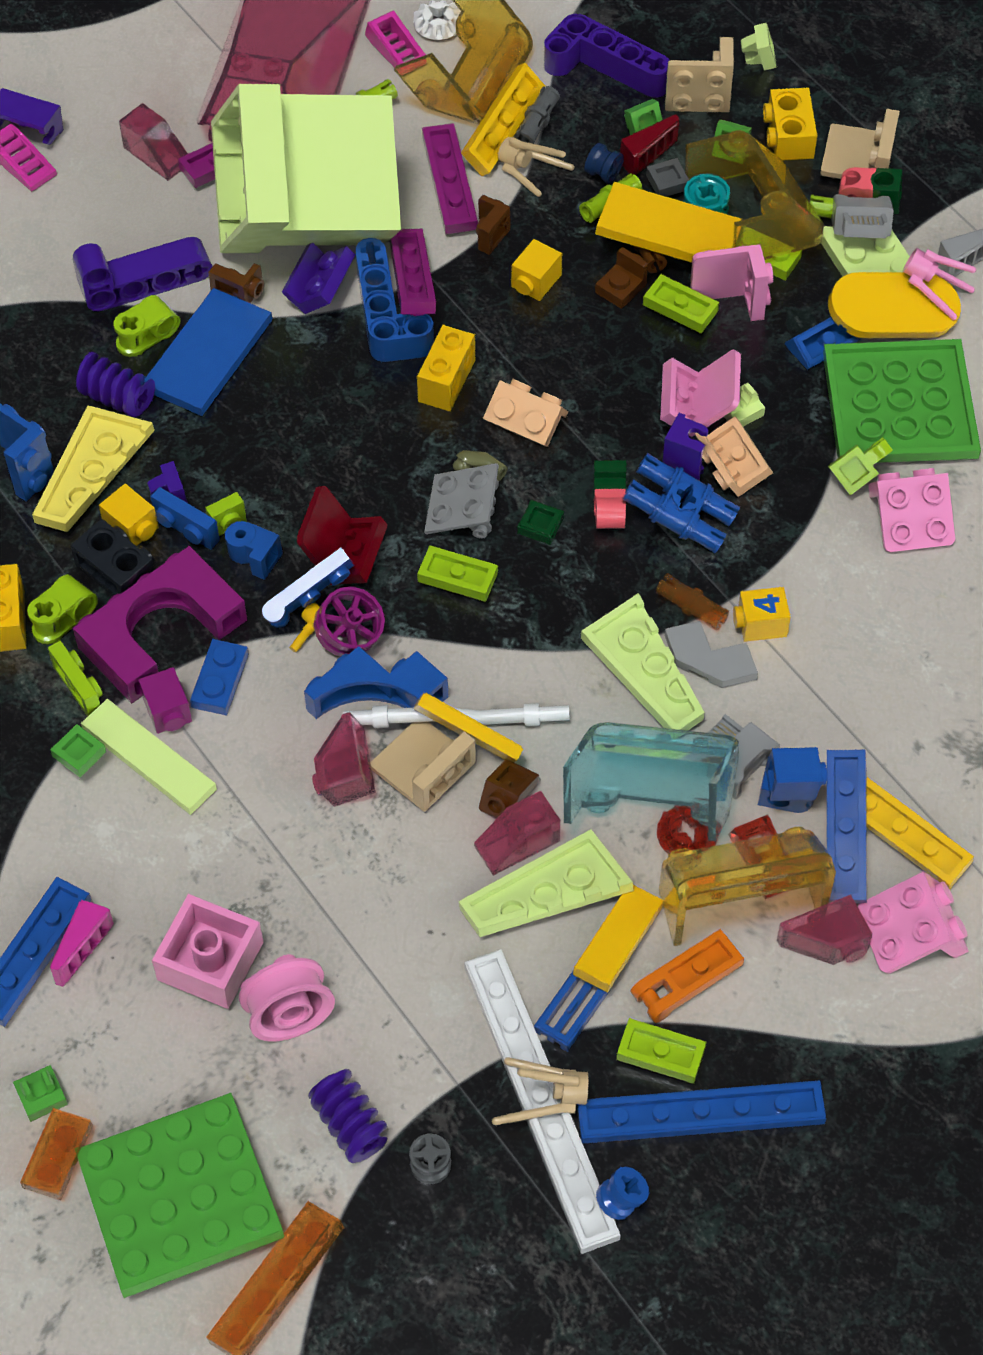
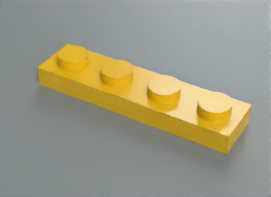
(502, 119)
(915, 837)

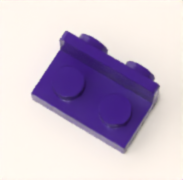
(317, 277)

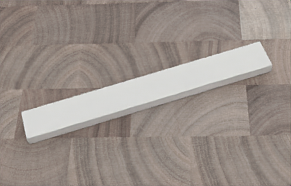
(554, 1133)

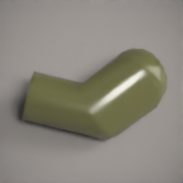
(469, 459)

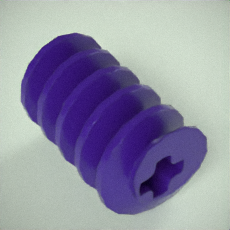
(114, 385)
(346, 1116)

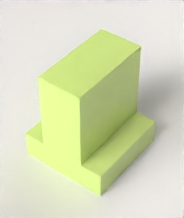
(304, 169)

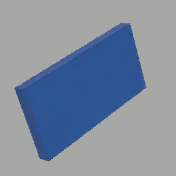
(208, 351)

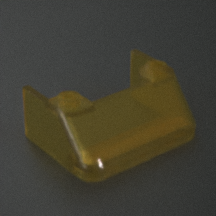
(494, 48)
(787, 217)
(743, 872)

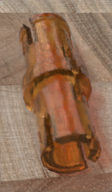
(692, 601)

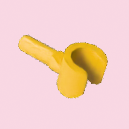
(308, 615)

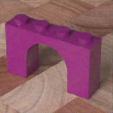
(179, 583)

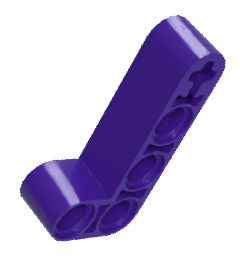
(607, 51)
(139, 274)

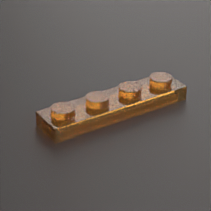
(275, 1281)

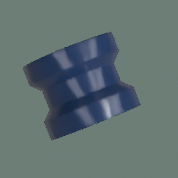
(604, 163)

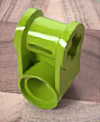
(148, 323)
(63, 605)

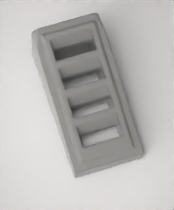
(963, 248)

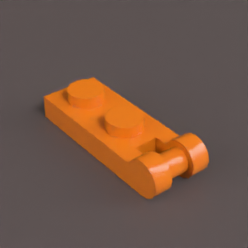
(688, 975)

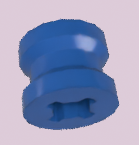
(622, 1193)

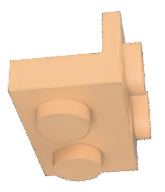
(525, 413)
(735, 457)

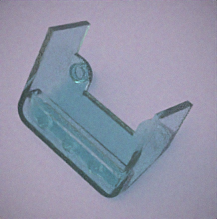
(652, 767)

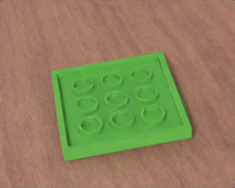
(906, 394)
(178, 1195)

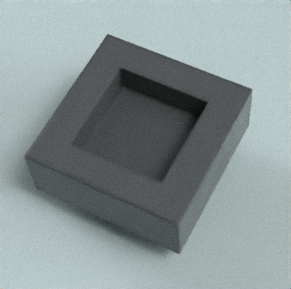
(667, 177)

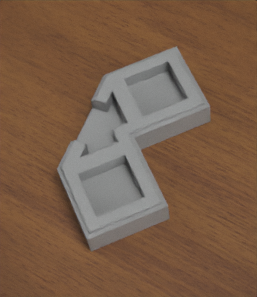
(721, 666)

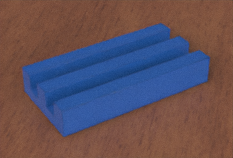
(555, 1034)

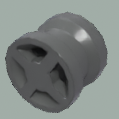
(429, 1149)

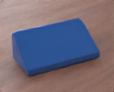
(810, 344)

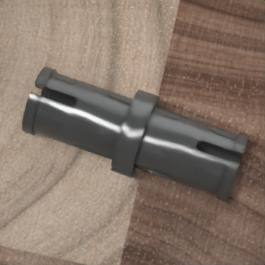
(538, 115)

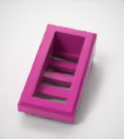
(391, 22)
(14, 140)
(83, 934)

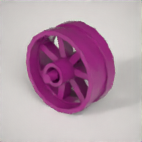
(349, 620)

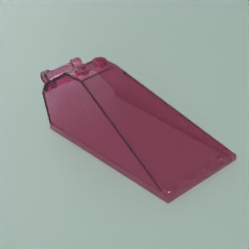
(287, 44)

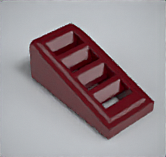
(648, 144)

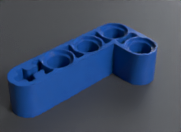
(388, 333)

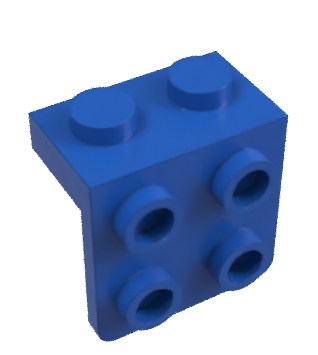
(25, 453)

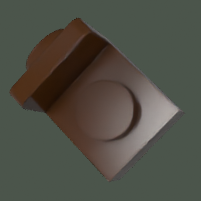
(492, 224)
(623, 279)
(238, 285)
(506, 787)

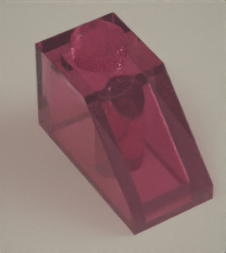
(152, 141)
(344, 763)
(519, 833)
(828, 932)

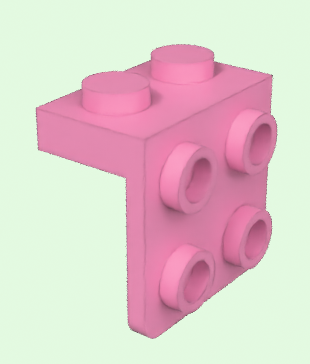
(733, 274)
(702, 394)
(914, 510)
(913, 922)

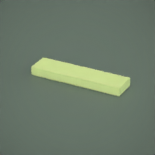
(149, 756)

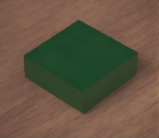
(540, 522)

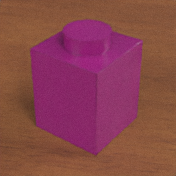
(165, 700)

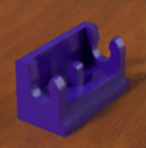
(31, 113)
(682, 450)

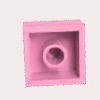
(208, 951)

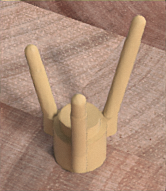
(519, 154)
(567, 1085)

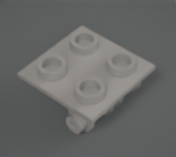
(463, 500)

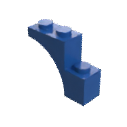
(361, 678)

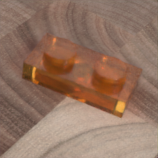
(56, 1154)

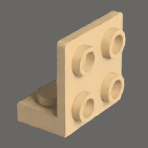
(701, 84)
(859, 147)
(424, 762)

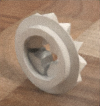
(438, 28)

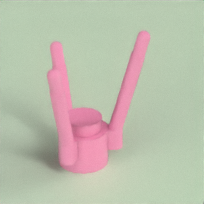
(923, 266)

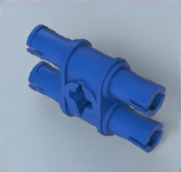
(695, 498)

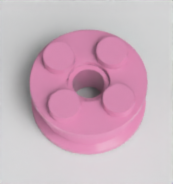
(286, 998)

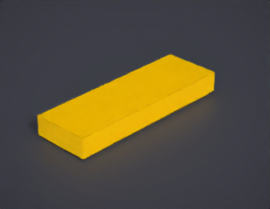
(460, 722)
(618, 938)

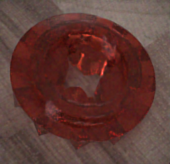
(671, 824)

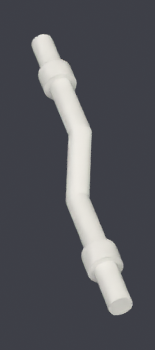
(531, 715)

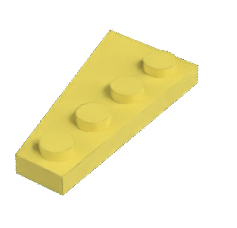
(89, 463)

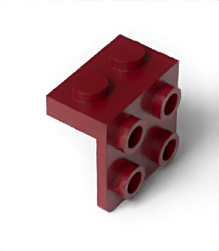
(330, 528)

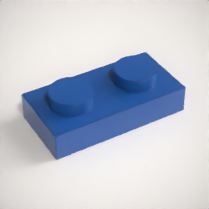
(193, 523)
(219, 677)

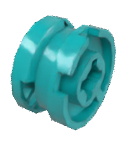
(708, 192)

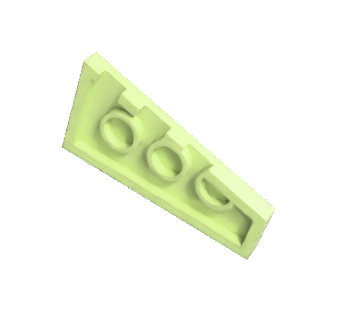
(637, 656)
(554, 883)

